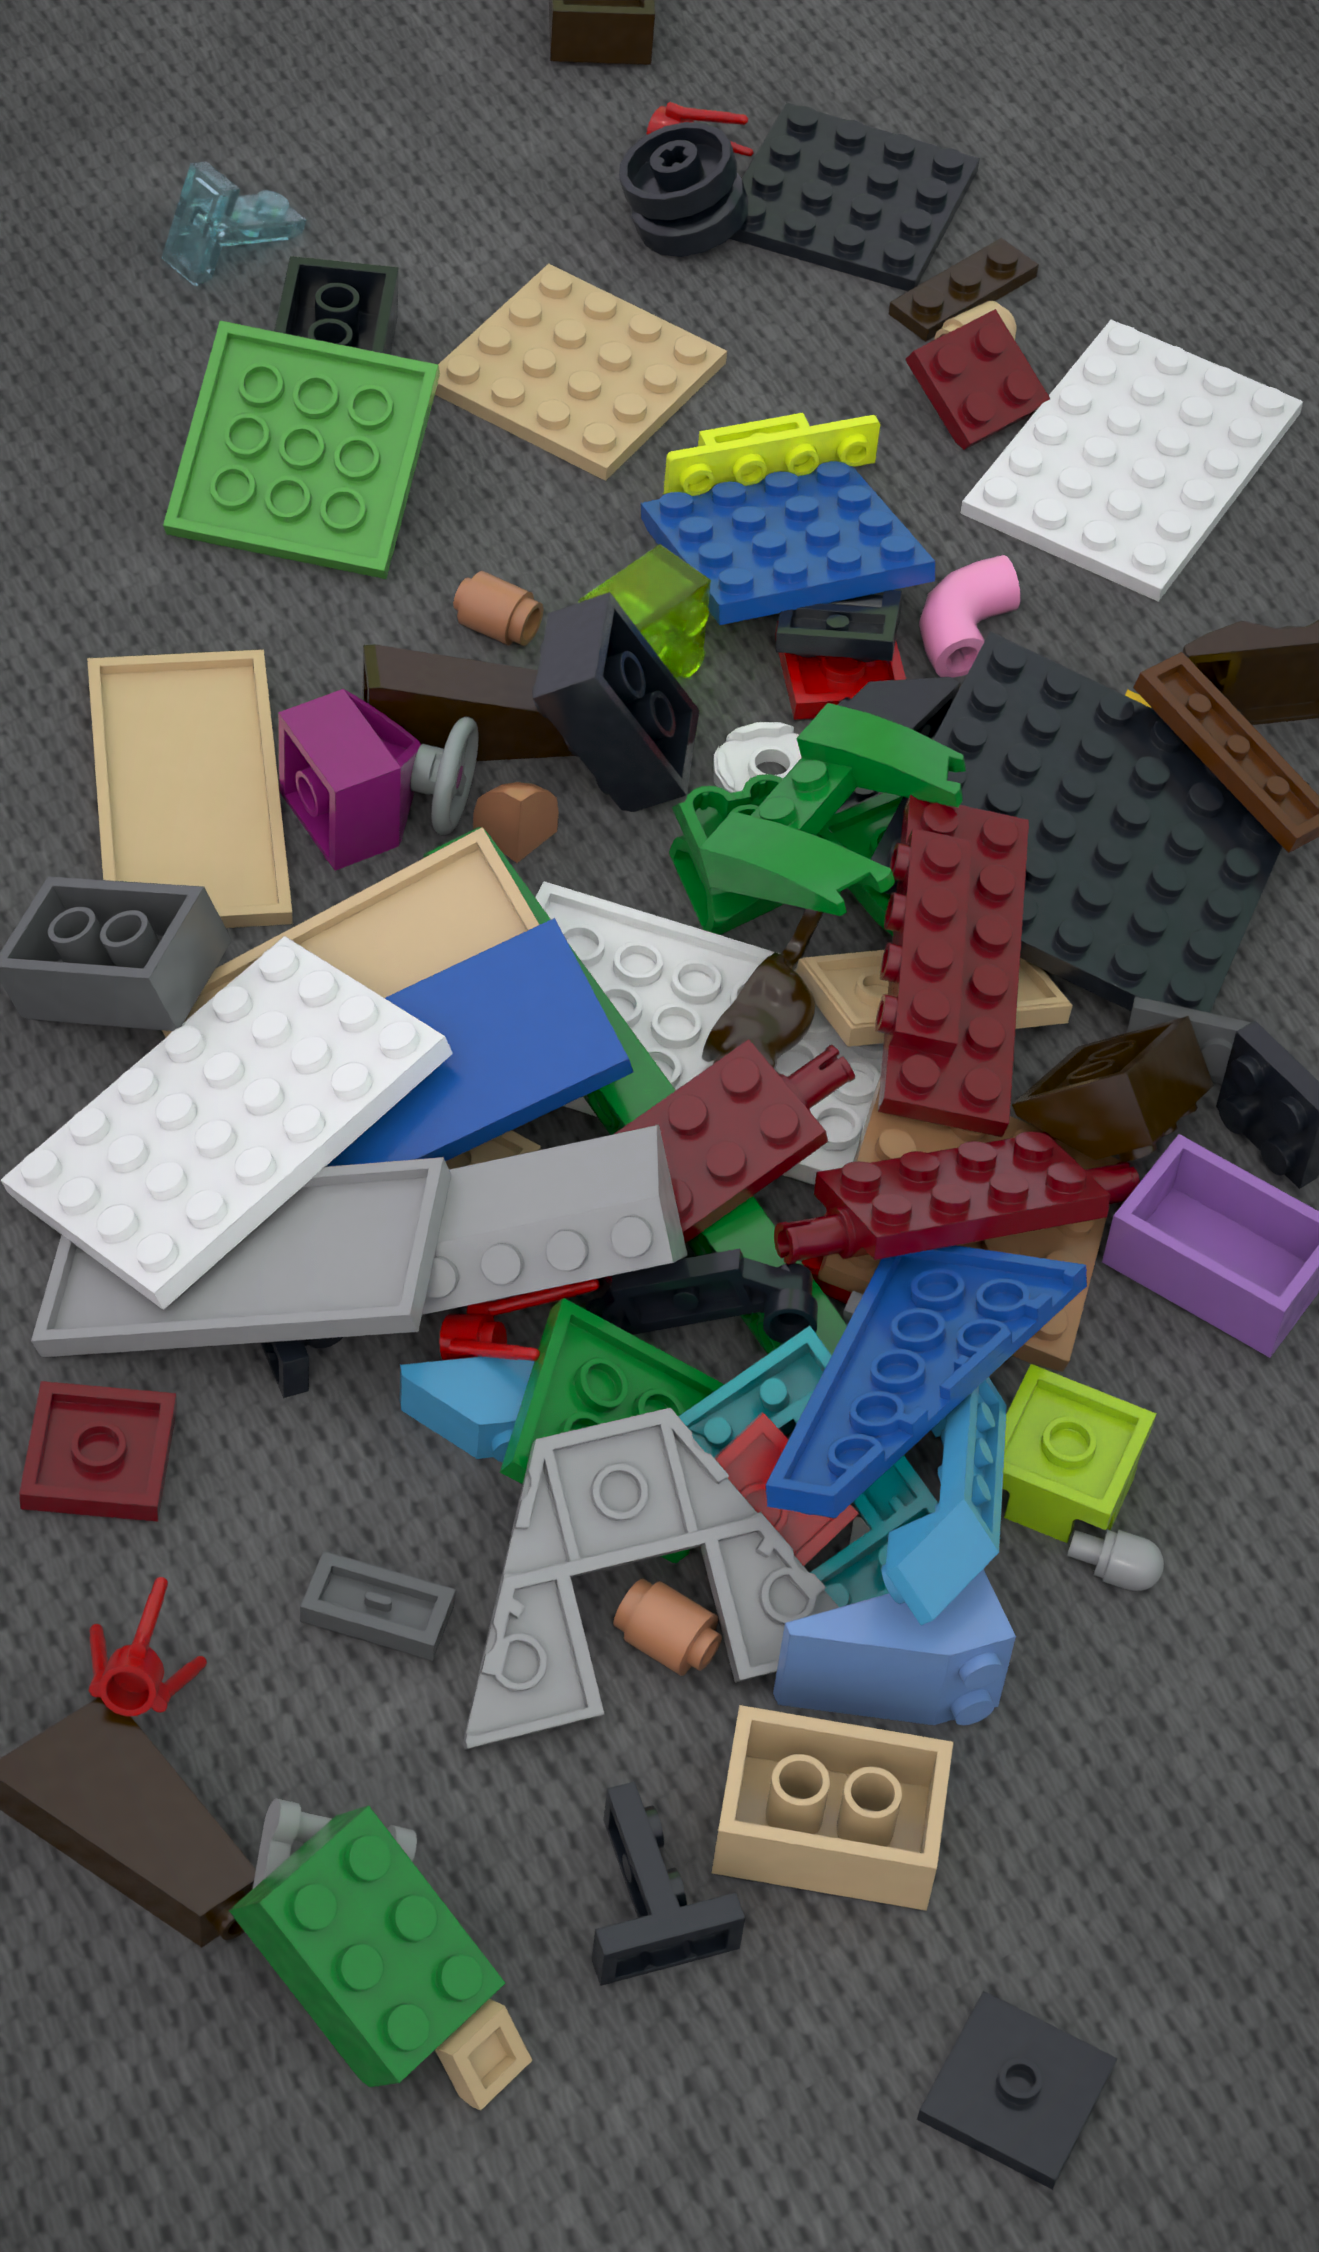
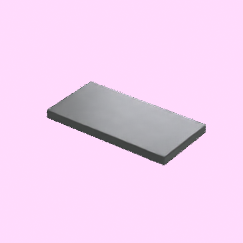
(327, 1264)

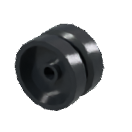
(684, 189)

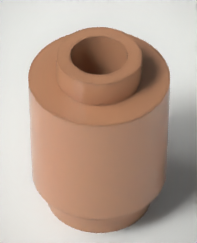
(498, 609)
(668, 1626)

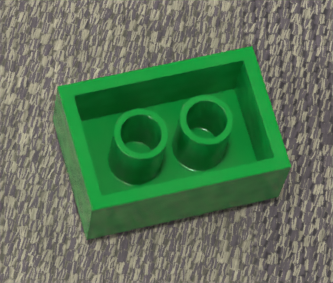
(367, 1947)

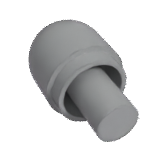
(1120, 1558)

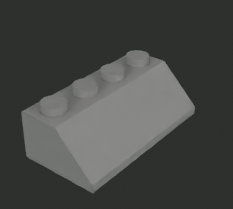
(555, 1219)

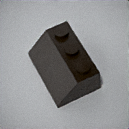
(1120, 1091)

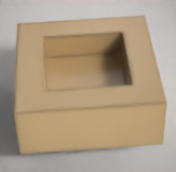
(484, 2054)

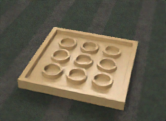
(577, 371)

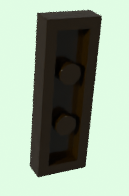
(971, 282)

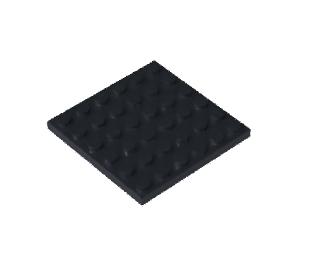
(1133, 843)

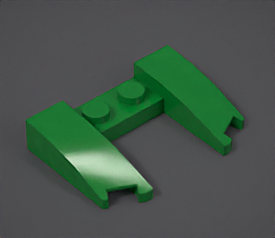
(777, 847)

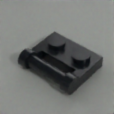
(846, 628)

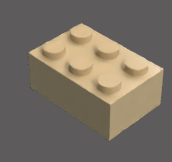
(833, 1808)

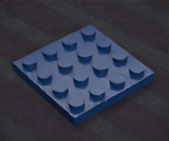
(789, 541)

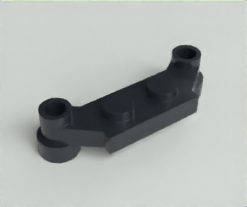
(710, 1290)

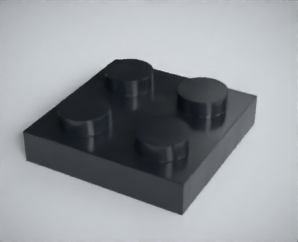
(1272, 1104)

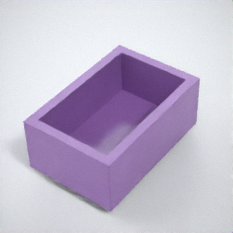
(1219, 1245)

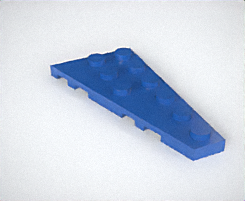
(907, 1358)

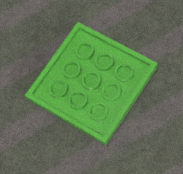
(302, 449)

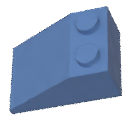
(887, 1666)

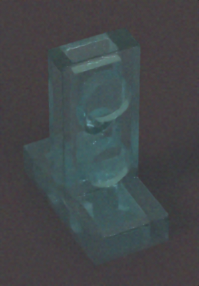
(215, 217)

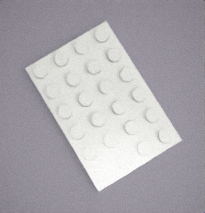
(1132, 459)
(225, 1120)

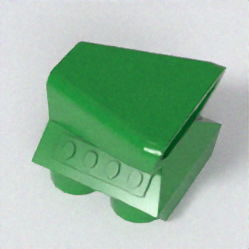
(699, 818)

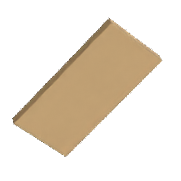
(191, 779)
(408, 922)

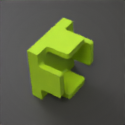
(1069, 1453)

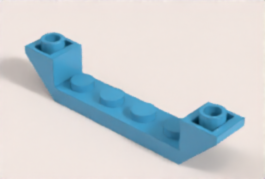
(948, 1548)

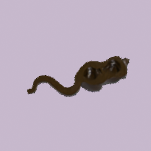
(772, 1006)

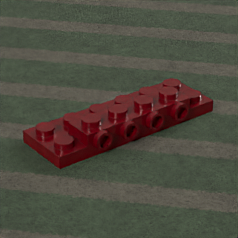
(953, 967)

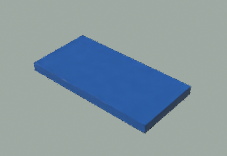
(520, 1042)

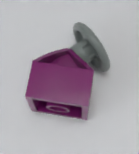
(356, 774)

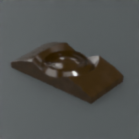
(1262, 669)

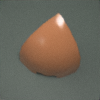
(517, 817)

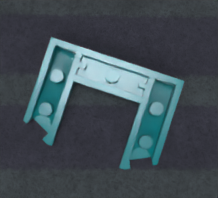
(781, 1389)

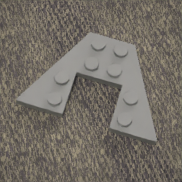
(608, 1502)

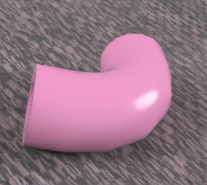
(957, 607)

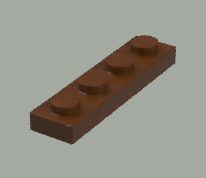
(1232, 750)

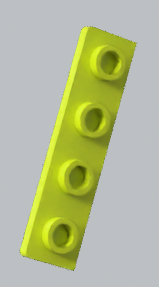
(757, 448)

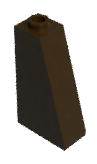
(434, 691)
(129, 1818)

